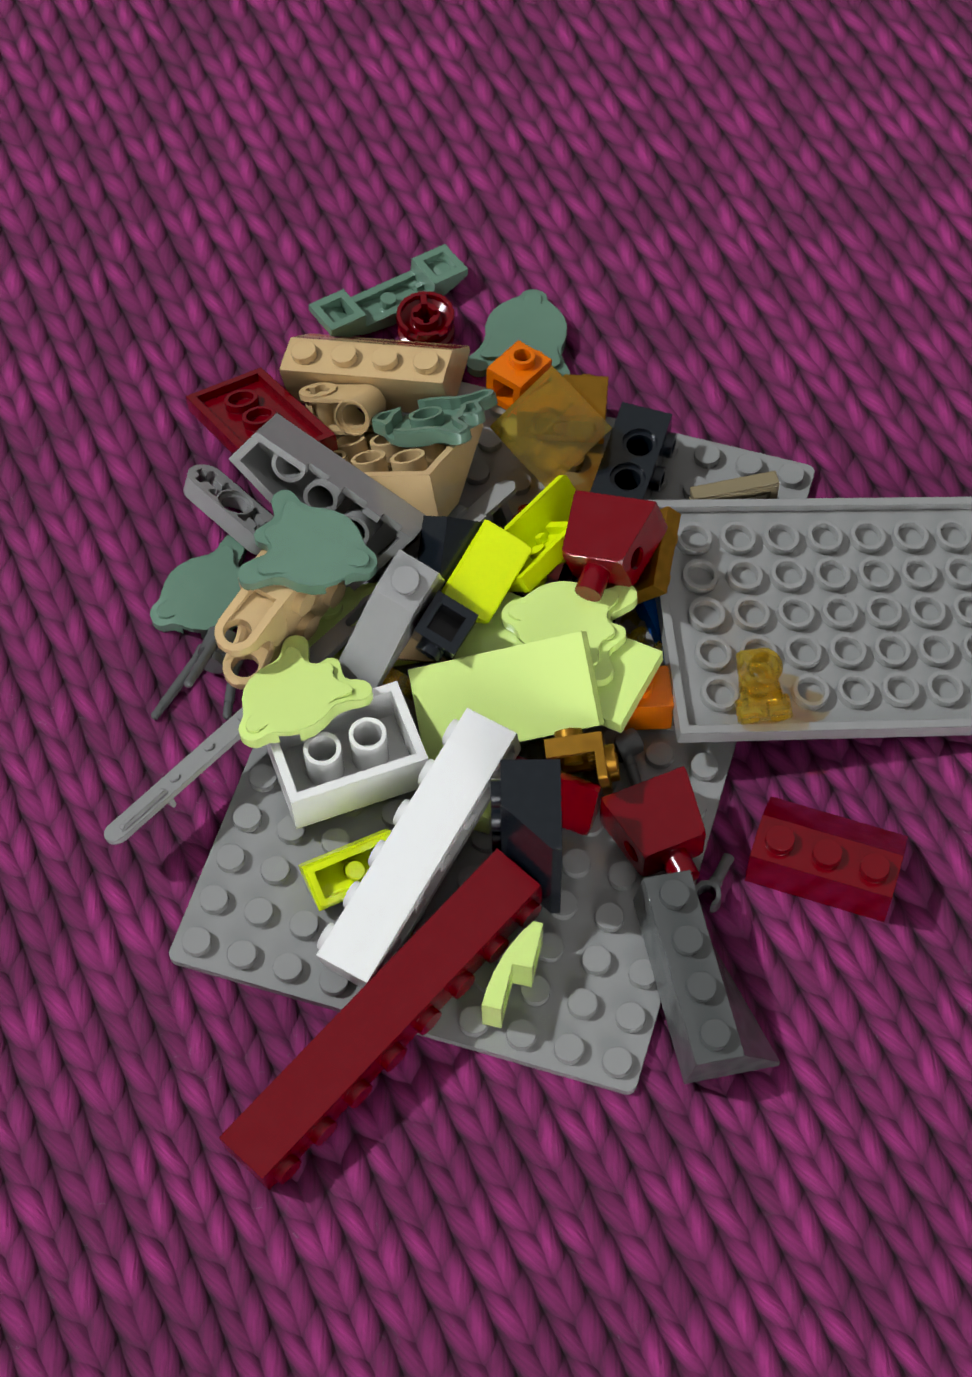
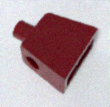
(610, 540)
(656, 823)

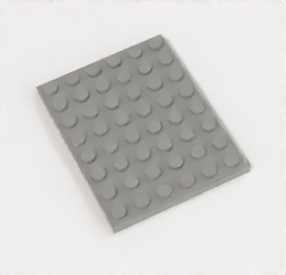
(851, 596)

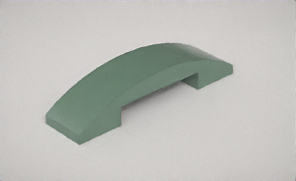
(377, 307)

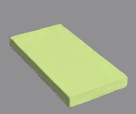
(632, 666)
(521, 687)

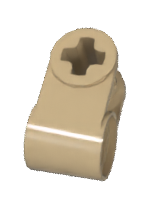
(337, 405)

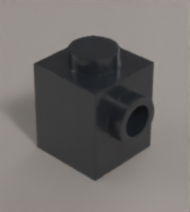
(443, 628)

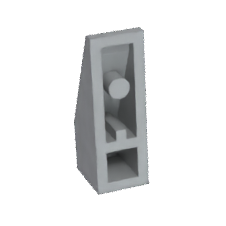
(389, 619)

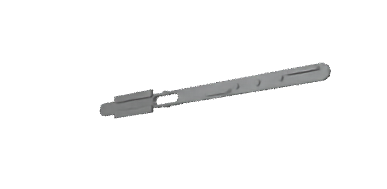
(163, 792)

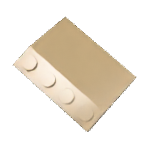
(423, 476)

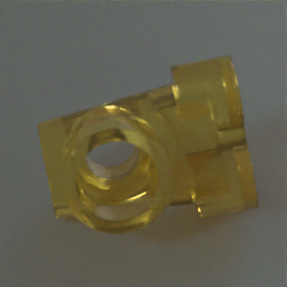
(761, 697)

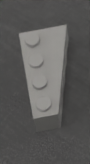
(290, 459)

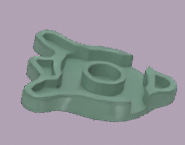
(525, 319)
(437, 420)
(307, 549)
(199, 590)

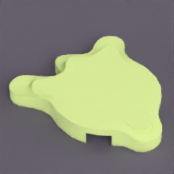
(558, 611)
(297, 696)

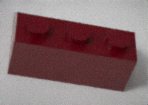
(826, 858)

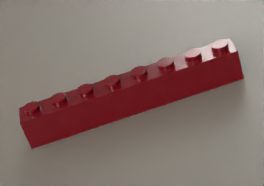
(382, 1019)

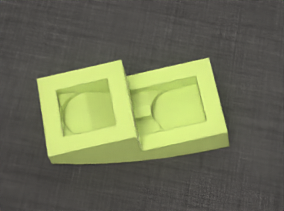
(517, 967)

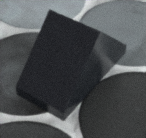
(445, 542)

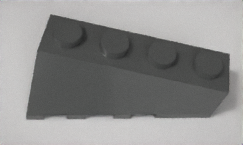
(701, 1003)

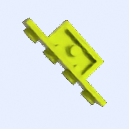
(543, 528)

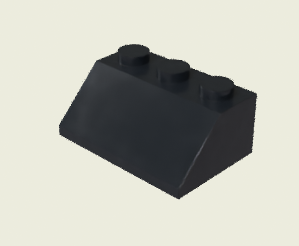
(529, 821)

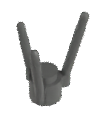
(206, 657)

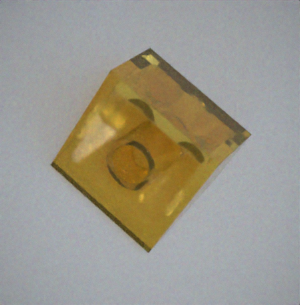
(550, 427)

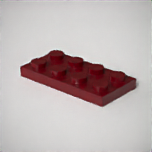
(245, 403)

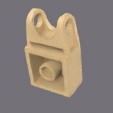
(266, 620)

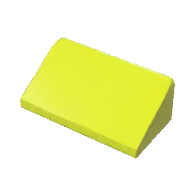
(487, 570)
(335, 871)

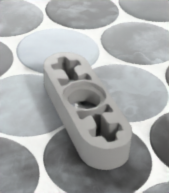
(213, 491)

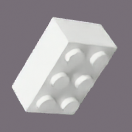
(352, 761)

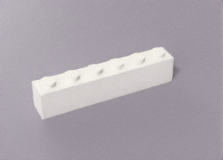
(419, 850)

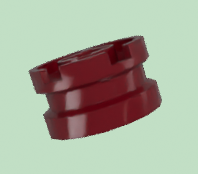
(426, 318)

